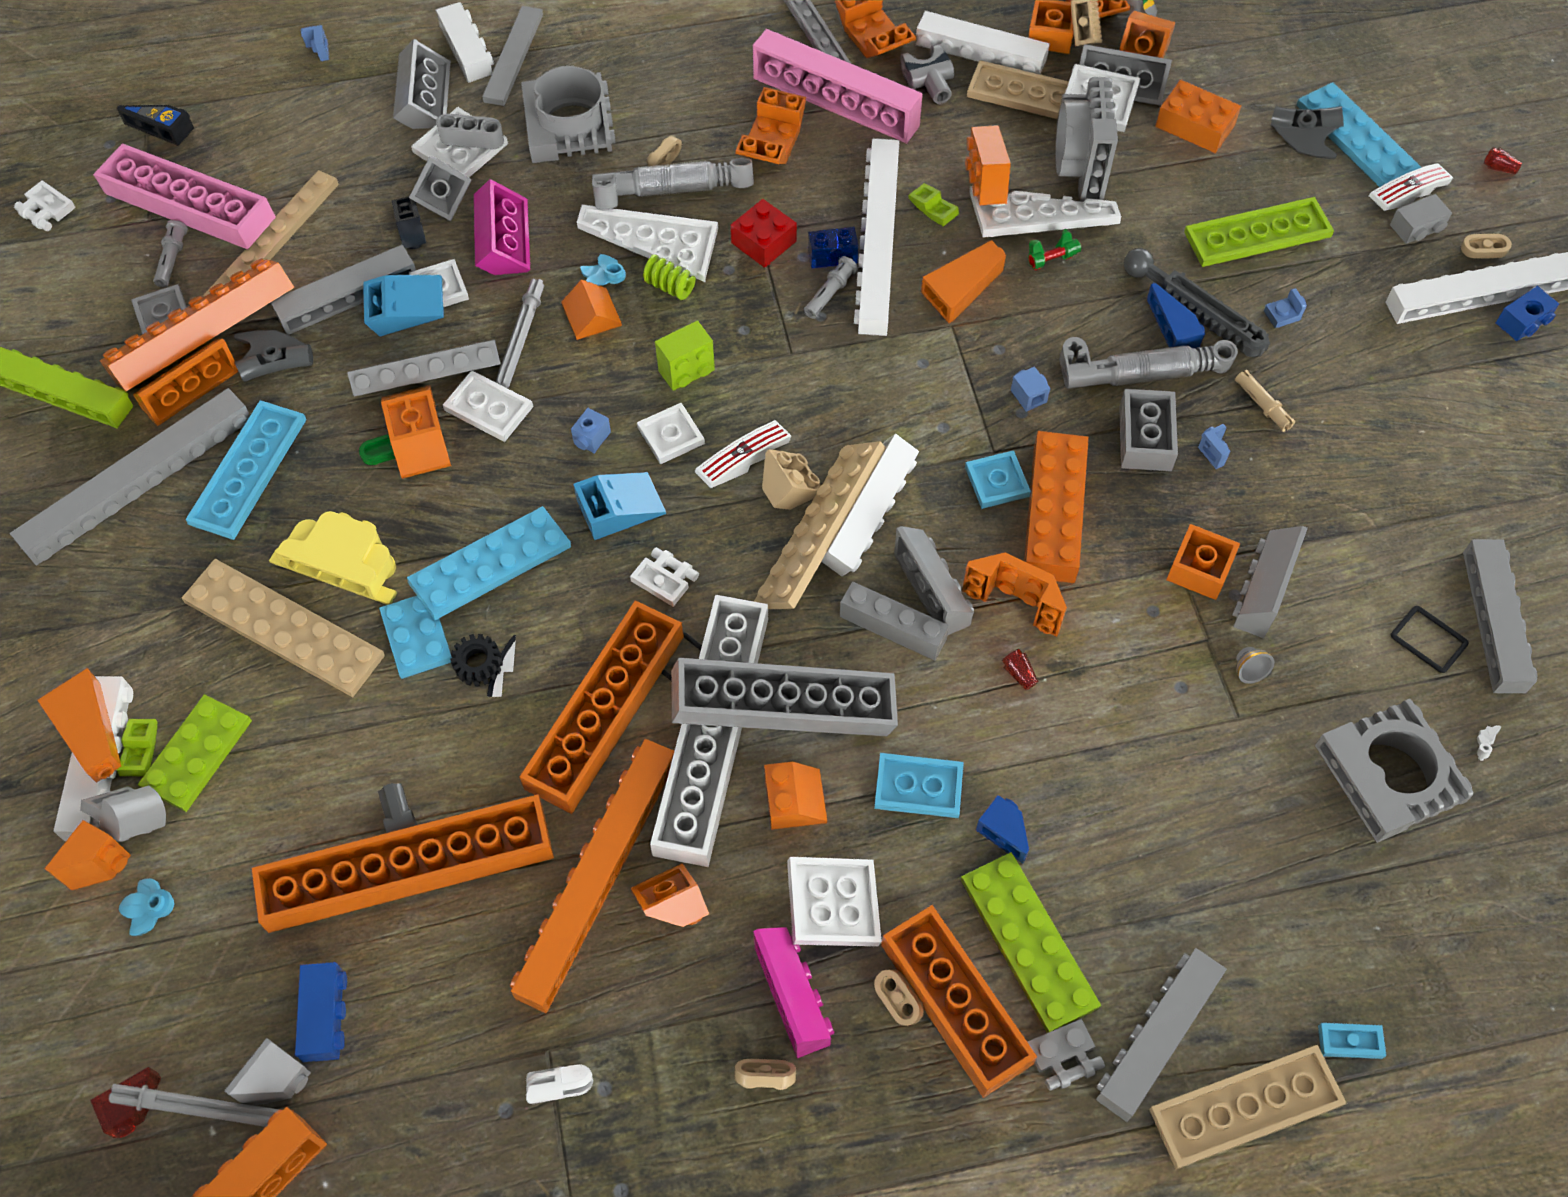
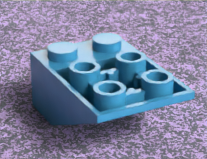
(402, 302)
(617, 502)

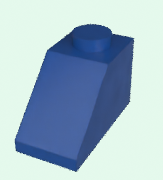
(1005, 827)

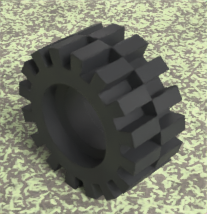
(482, 672)

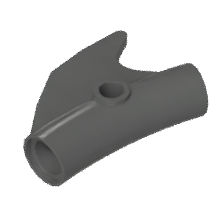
(1308, 128)
(271, 353)

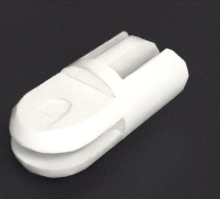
(557, 1083)

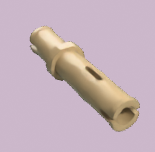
(1271, 408)

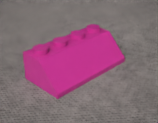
(501, 230)
(792, 991)

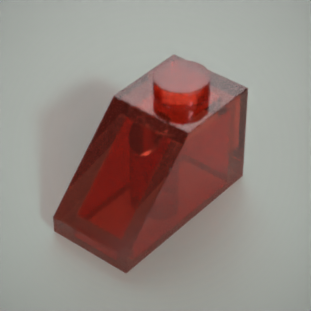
(121, 1119)

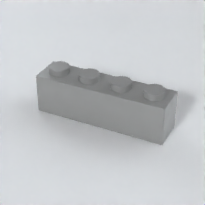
(893, 620)

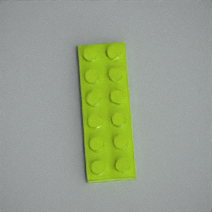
(1258, 231)
(1030, 943)

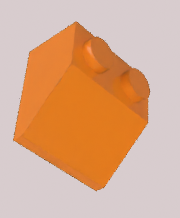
(1147, 35)
(794, 795)
(87, 858)

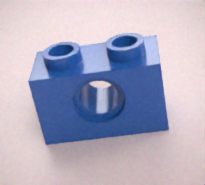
(1527, 313)

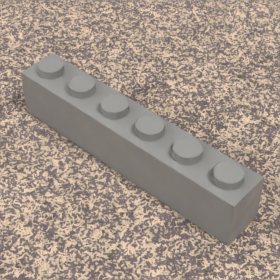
(337, 291)
(423, 367)
(1499, 616)
(1160, 1035)

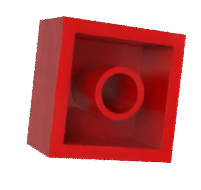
(763, 233)

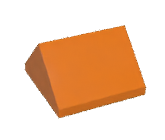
(590, 310)

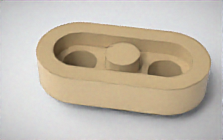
(665, 152)
(1486, 246)
(898, 999)
(765, 1073)

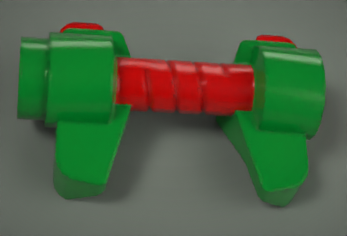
(1065, 248)

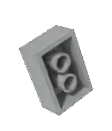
(1148, 430)

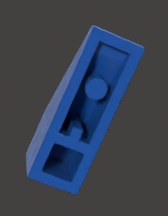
(1176, 322)

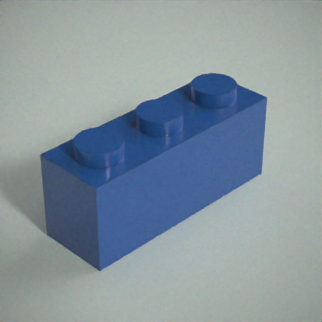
(320, 1012)

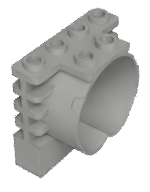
(556, 134)
(1087, 138)
(1364, 782)

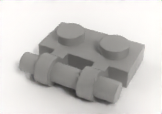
(1063, 1045)

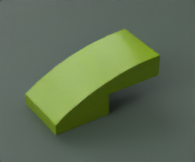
(932, 205)
(139, 747)

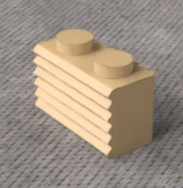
(1086, 22)

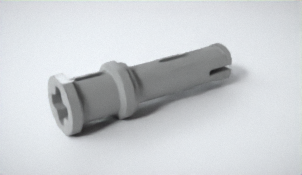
(171, 245)
(835, 280)

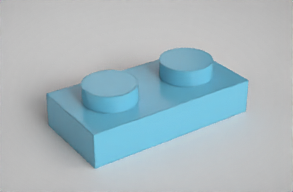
(1352, 1040)

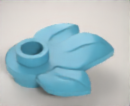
(605, 272)
(146, 906)

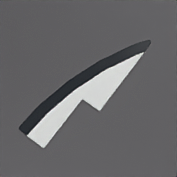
(507, 654)

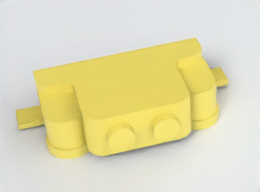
(339, 554)

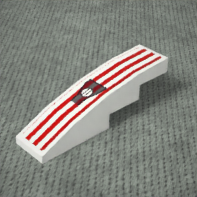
(1410, 186)
(738, 456)

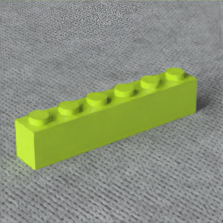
(63, 388)

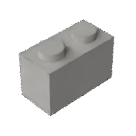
(1420, 219)

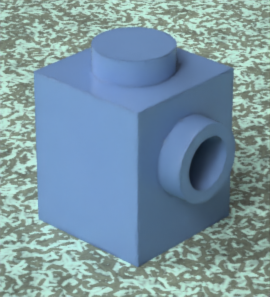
(1030, 388)
(590, 430)

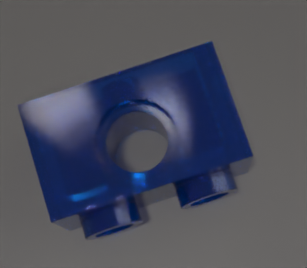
(829, 245)

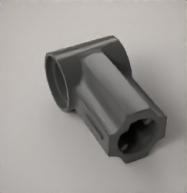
(395, 808)

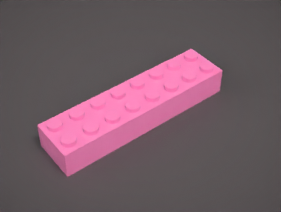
(837, 85)
(185, 196)

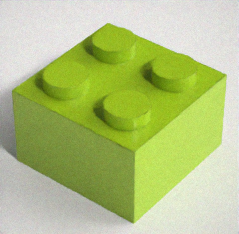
(685, 355)

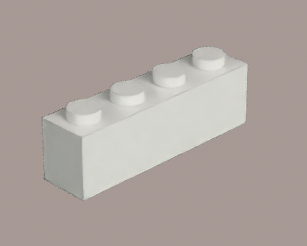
(465, 42)

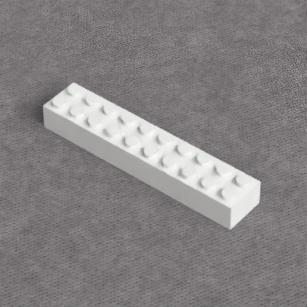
(706, 753)

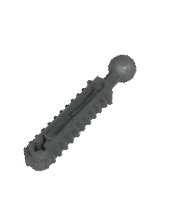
(1208, 310)

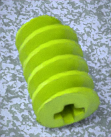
(668, 278)

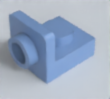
(316, 38)
(1286, 310)
(1214, 447)

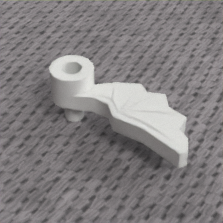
(1485, 739)

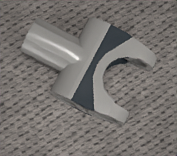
(929, 73)

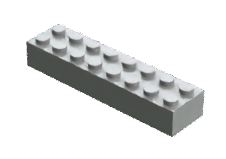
(783, 697)

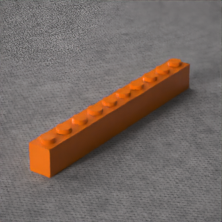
(593, 877)

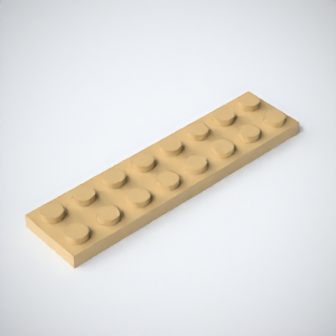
(819, 525)
(284, 627)

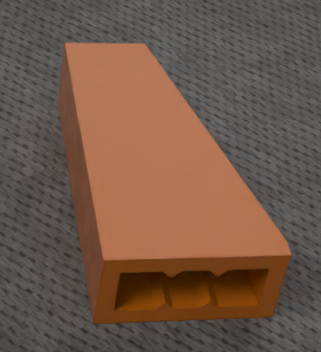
(963, 280)
(84, 723)

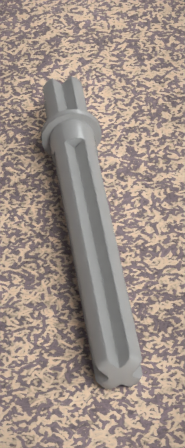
(531, 301)
(190, 1105)

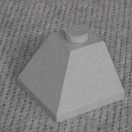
(440, 188)
(268, 1077)

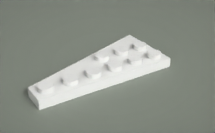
(1038, 212)
(676, 239)

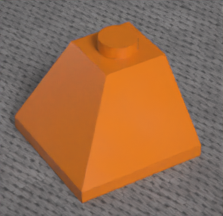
(672, 897)

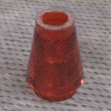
(1502, 161)
(1020, 669)

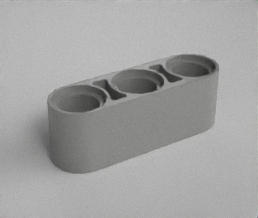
(470, 131)

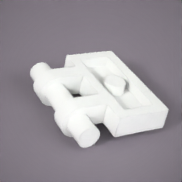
(50, 202)
(660, 581)

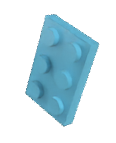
(414, 637)
(919, 785)

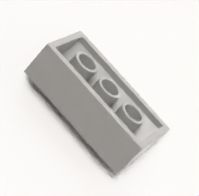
(1151, 70)
(421, 86)
(932, 579)
(1268, 580)

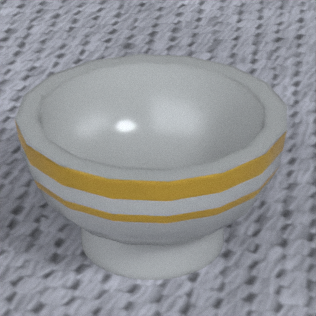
(1253, 665)

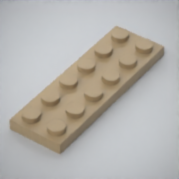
(1017, 89)
(1246, 1106)

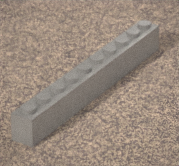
(131, 477)

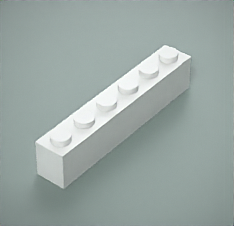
(981, 43)
(870, 506)
(78, 783)

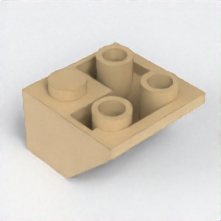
(788, 479)

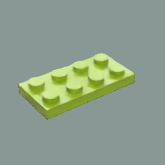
(195, 752)

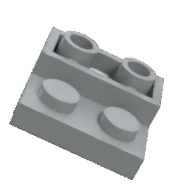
(126, 811)

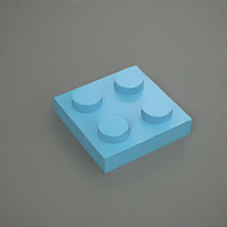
(997, 479)

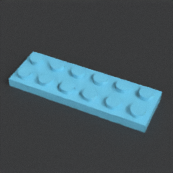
(1361, 137)
(246, 470)
(488, 562)

